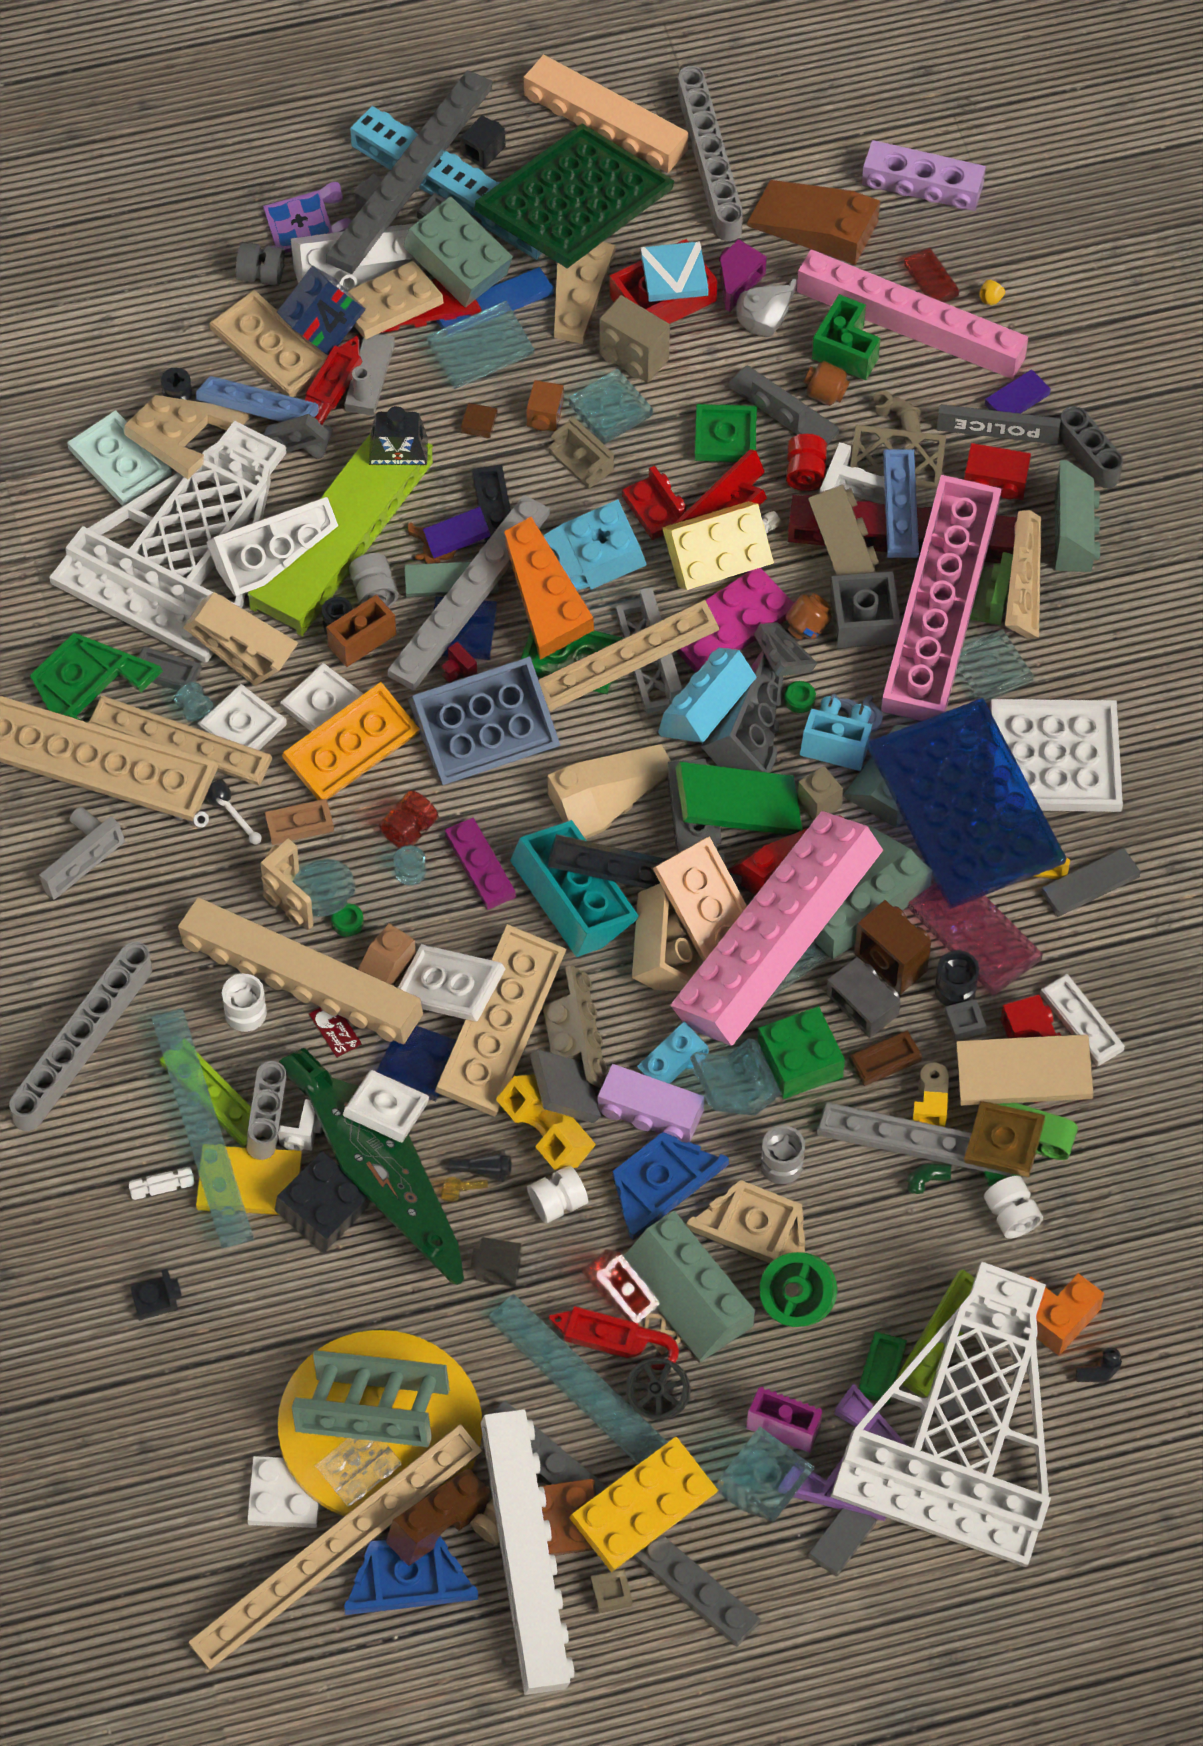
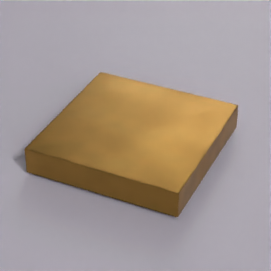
(1004, 1139)

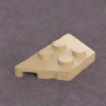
(753, 1222)

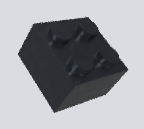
(321, 1202)

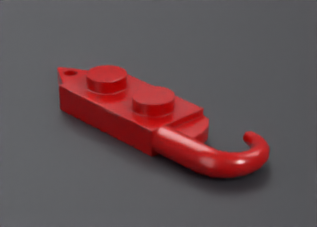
(334, 378)
(611, 1334)

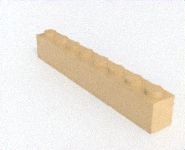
(300, 971)

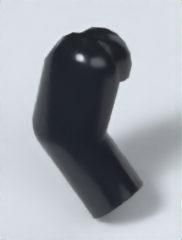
(1103, 1369)

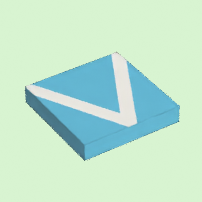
(674, 271)

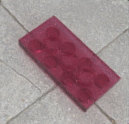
(982, 932)

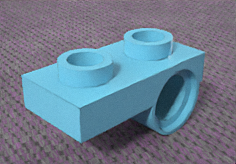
(673, 1054)

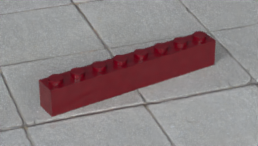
(805, 529)

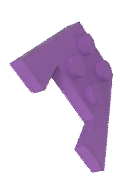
(851, 1409)

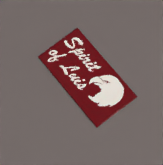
(335, 1031)

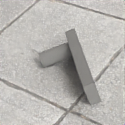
(370, 375)
(85, 855)

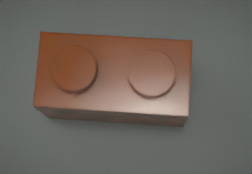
(361, 630)

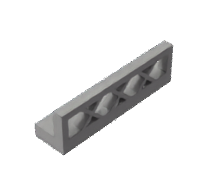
(666, 666)

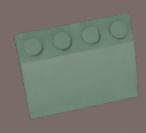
(894, 877)

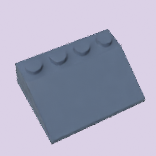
(484, 721)

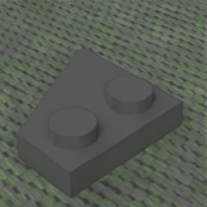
(783, 651)

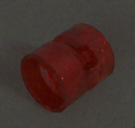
(412, 815)

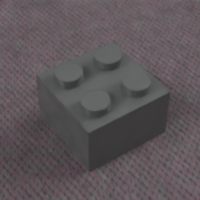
(865, 609)

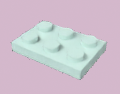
(117, 460)

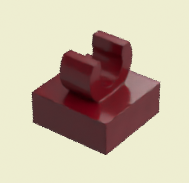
(459, 664)

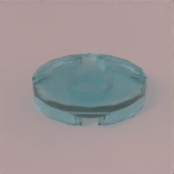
(327, 884)

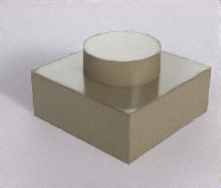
(611, 1591)

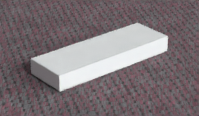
(1082, 1018)

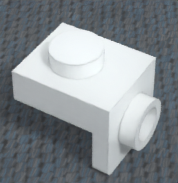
(304, 1136)

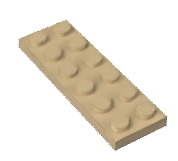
(492, 1046)

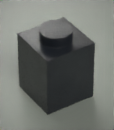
(483, 141)

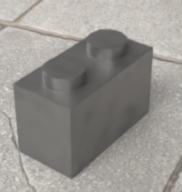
(863, 997)

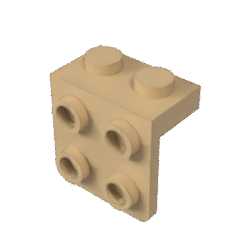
(279, 890)

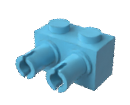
(835, 737)

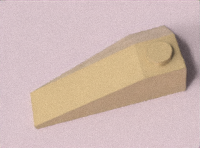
(605, 787)

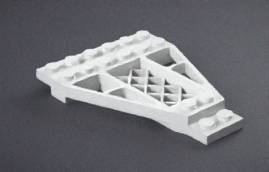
(137, 586)
(948, 1496)

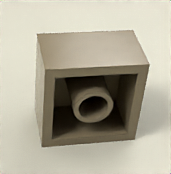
(634, 339)

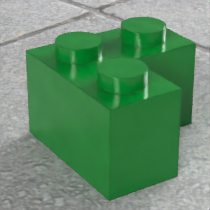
(843, 340)

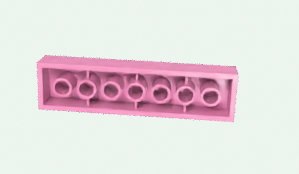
(941, 599)
(777, 927)

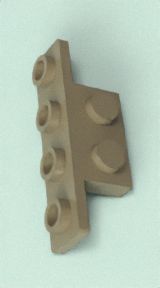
(574, 1028)

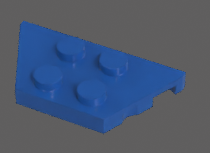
(661, 1179)
(390, 1584)

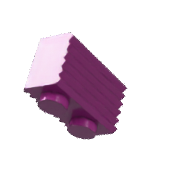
(785, 1419)

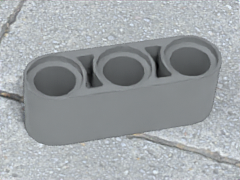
(266, 1123)

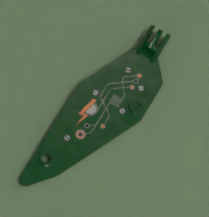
(379, 1165)

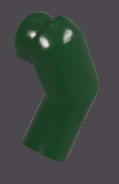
(926, 1173)

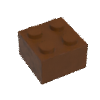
(893, 946)

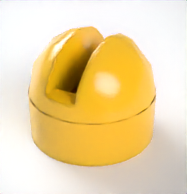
(991, 292)

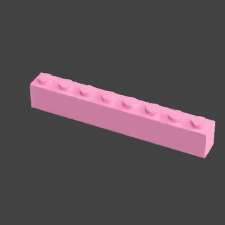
(914, 314)

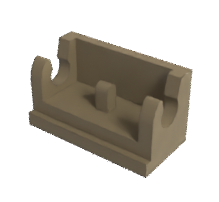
(581, 453)

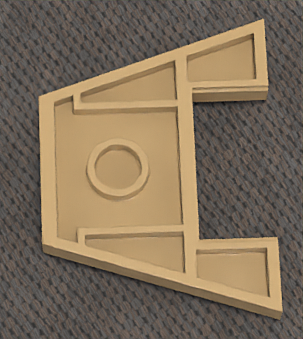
(171, 423)

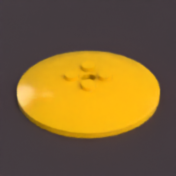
(445, 1411)

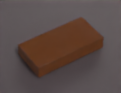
(885, 1058)

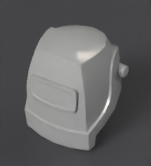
(764, 308)

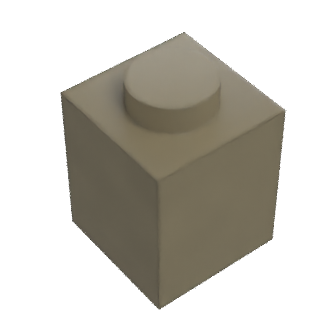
(819, 793)

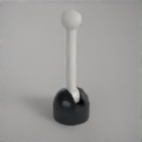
(219, 796)

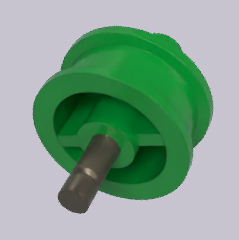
(798, 1289)

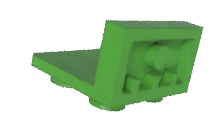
(992, 591)

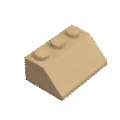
(662, 948)

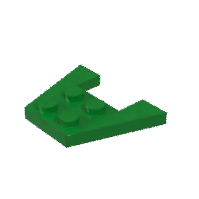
(83, 670)

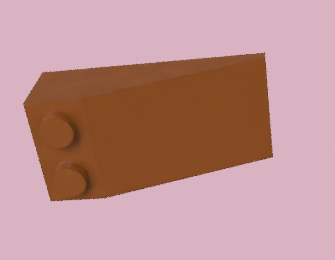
(817, 218)

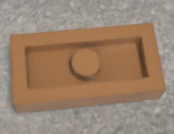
(299, 821)

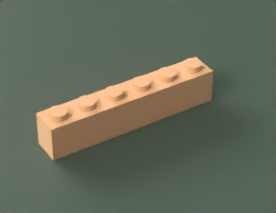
(606, 113)

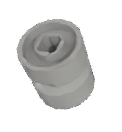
(371, 577)
(782, 1154)

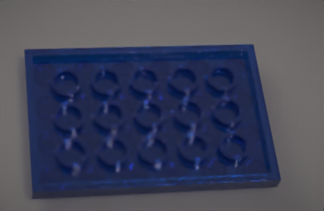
(966, 803)

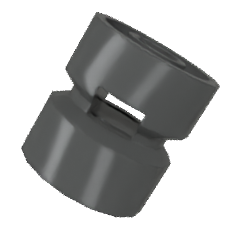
(250, 259)

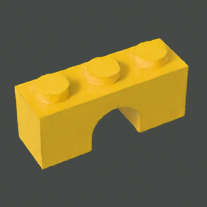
(563, 1138)

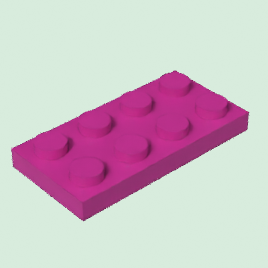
(739, 612)

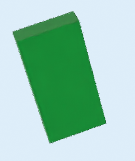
(882, 1365)

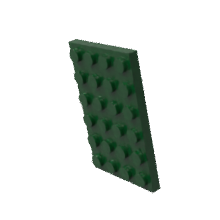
(574, 195)

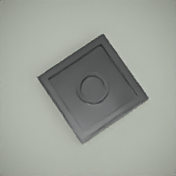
(564, 1086)

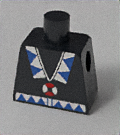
(398, 438)

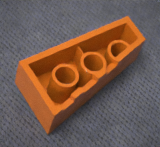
(549, 597)

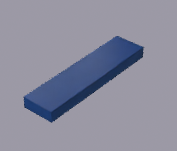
(516, 291)

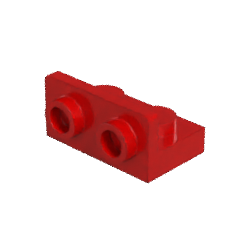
(654, 503)

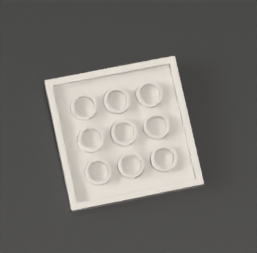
(1065, 751)

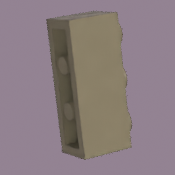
(843, 532)

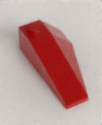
(761, 863)

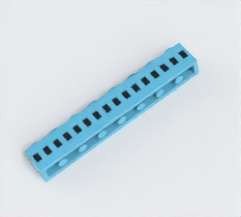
(386, 141)

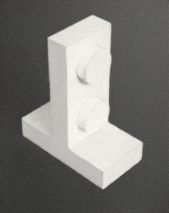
(863, 484)

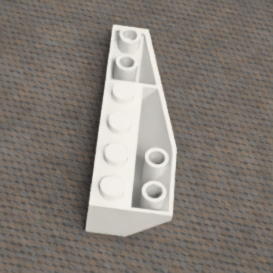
(383, 257)

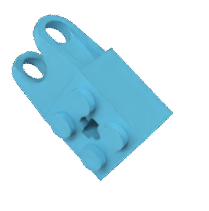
(596, 546)

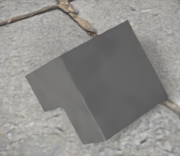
(971, 1399)

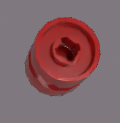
(806, 462)

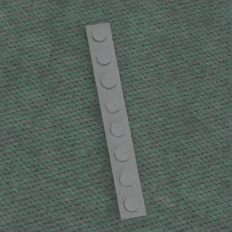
(462, 599)

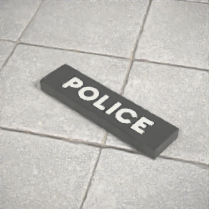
(998, 424)

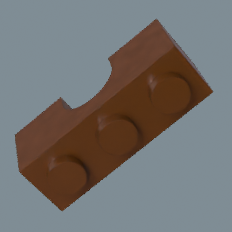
(453, 1504)

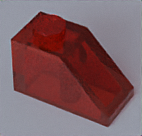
(620, 1285)

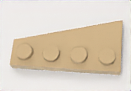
(579, 292)
(1024, 586)

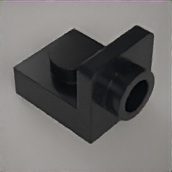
(156, 1296)

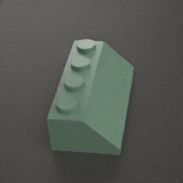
(690, 1286)

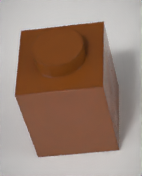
(545, 405)

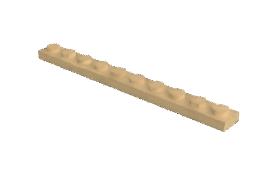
(334, 1547)

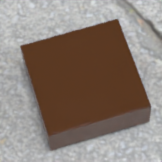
(479, 420)

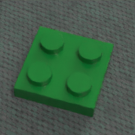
(724, 432)

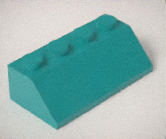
(581, 907)

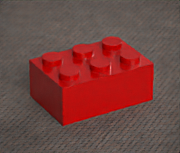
(632, 285)

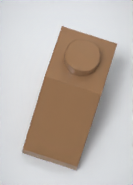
(389, 955)

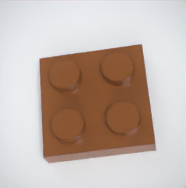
(561, 1502)

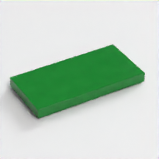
(738, 798)

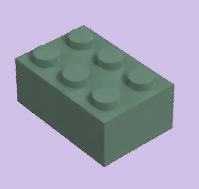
(457, 251)

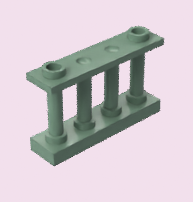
(365, 1421)

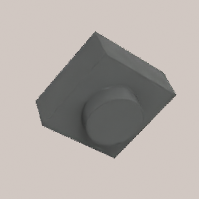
(965, 1019)

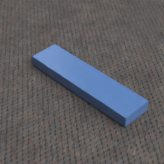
(254, 400)
(900, 503)

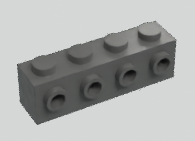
(687, 833)

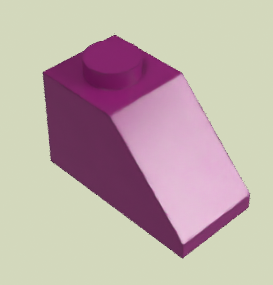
(739, 271)

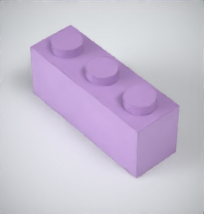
(650, 1103)

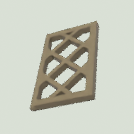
(915, 439)

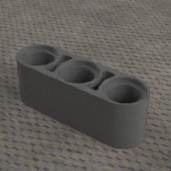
(1086, 434)

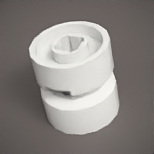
(244, 1002)
(559, 1193)
(1014, 1209)

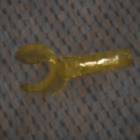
(453, 1186)

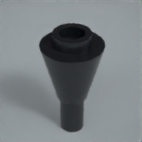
(489, 1165)

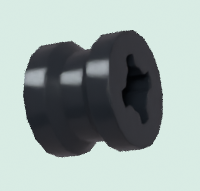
(182, 384)

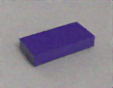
(1019, 394)
(457, 532)

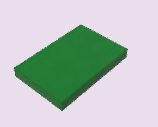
(569, 654)

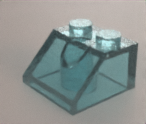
(764, 1476)

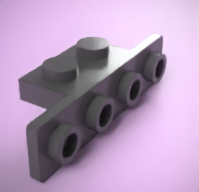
(781, 405)

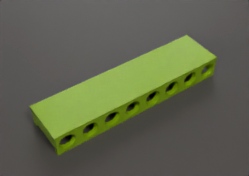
(359, 502)

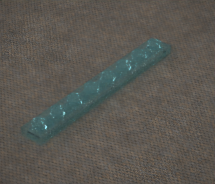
(576, 1379)

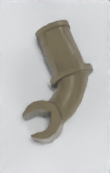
(905, 411)

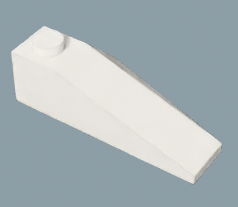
(261, 550)

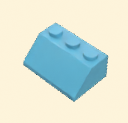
(707, 696)

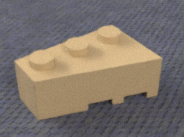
(240, 638)

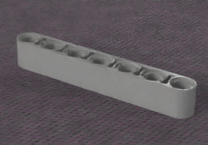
(710, 153)
(80, 1049)

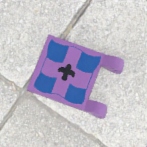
(304, 216)

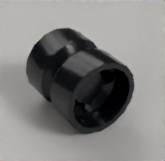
(956, 978)

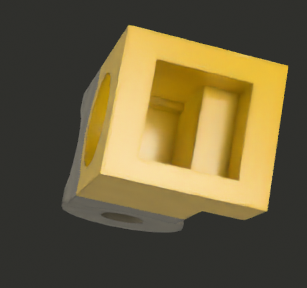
(934, 1089)

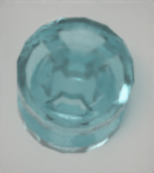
(193, 701)
(408, 857)

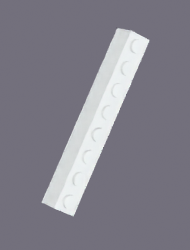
(525, 1552)

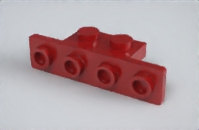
(732, 488)

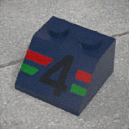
(321, 310)

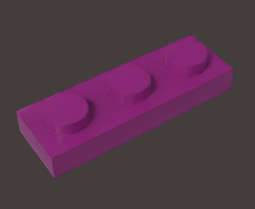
(480, 863)

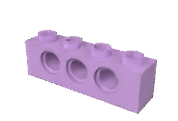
(923, 175)

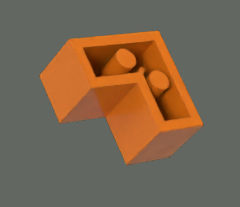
(1066, 1315)

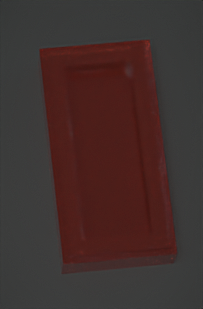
(931, 276)

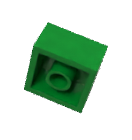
(801, 1052)

